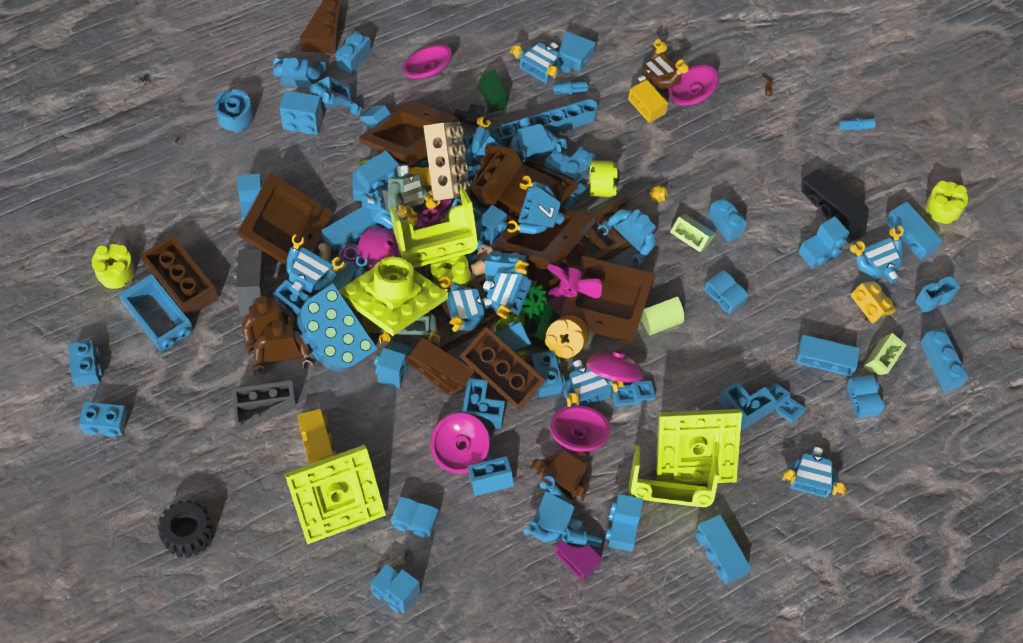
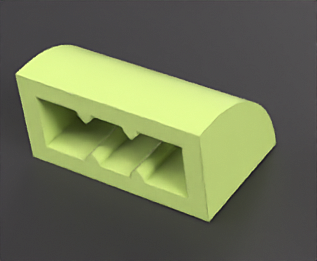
(692, 232)
(663, 316)
(884, 355)

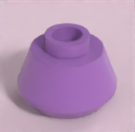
(349, 253)

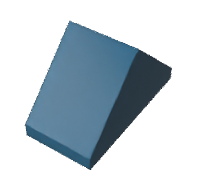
(375, 115)

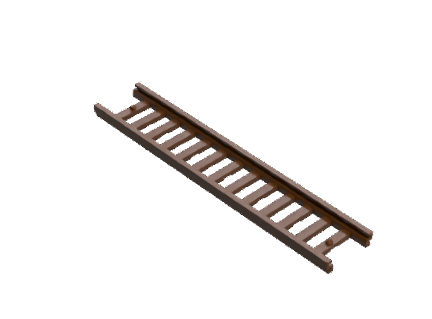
(605, 254)

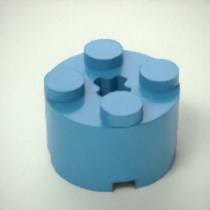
(233, 110)

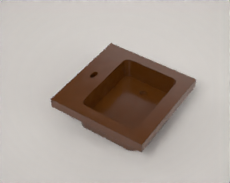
(403, 132)
(513, 196)
(280, 214)
(546, 246)
(621, 303)

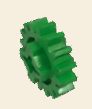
(529, 306)

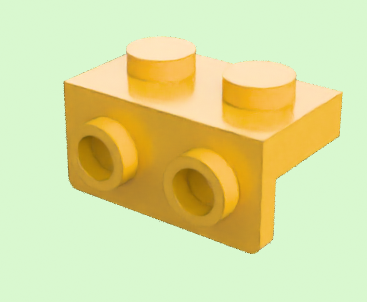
(873, 301)

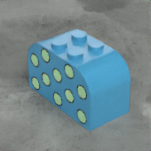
(333, 331)

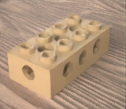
(441, 160)

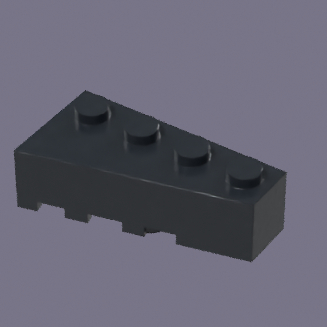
(836, 203)

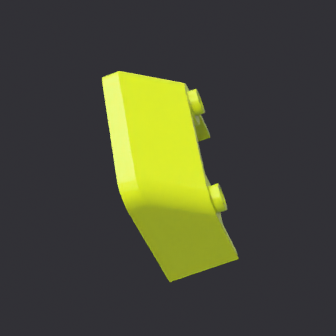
(437, 241)
(673, 492)

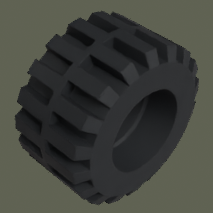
(182, 513)

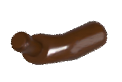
(768, 89)

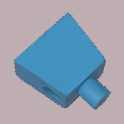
(575, 52)

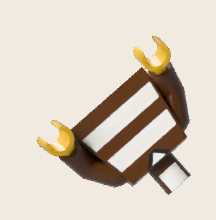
(661, 70)

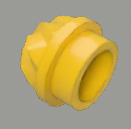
(658, 194)

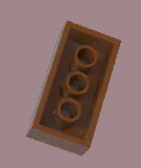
(179, 276)
(503, 368)

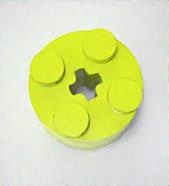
(602, 177)
(947, 202)
(113, 265)
(455, 268)

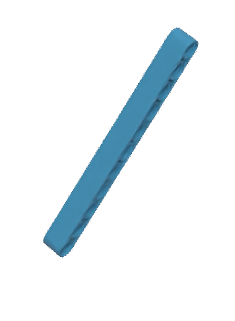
(554, 121)

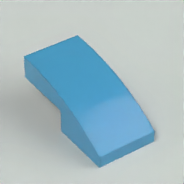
(633, 394)
(785, 405)

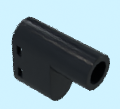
(472, 115)

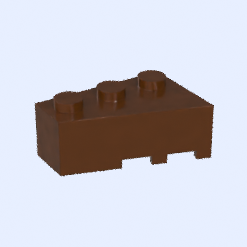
(323, 29)
(495, 173)
(439, 367)

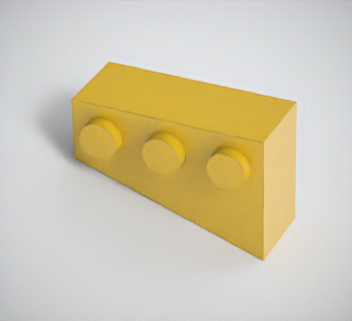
(315, 436)

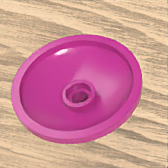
(427, 62)
(695, 85)
(375, 245)
(615, 366)
(580, 428)
(447, 442)

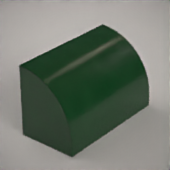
(492, 91)
(538, 325)

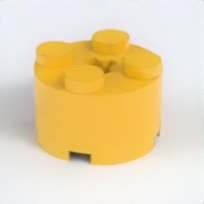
(577, 339)

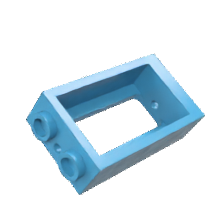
(151, 286)

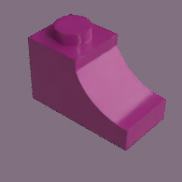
(580, 560)

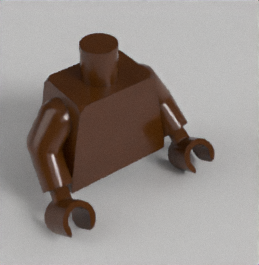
(263, 315)
(279, 344)
(568, 472)

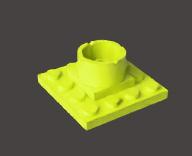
(393, 294)
(692, 439)
(335, 494)

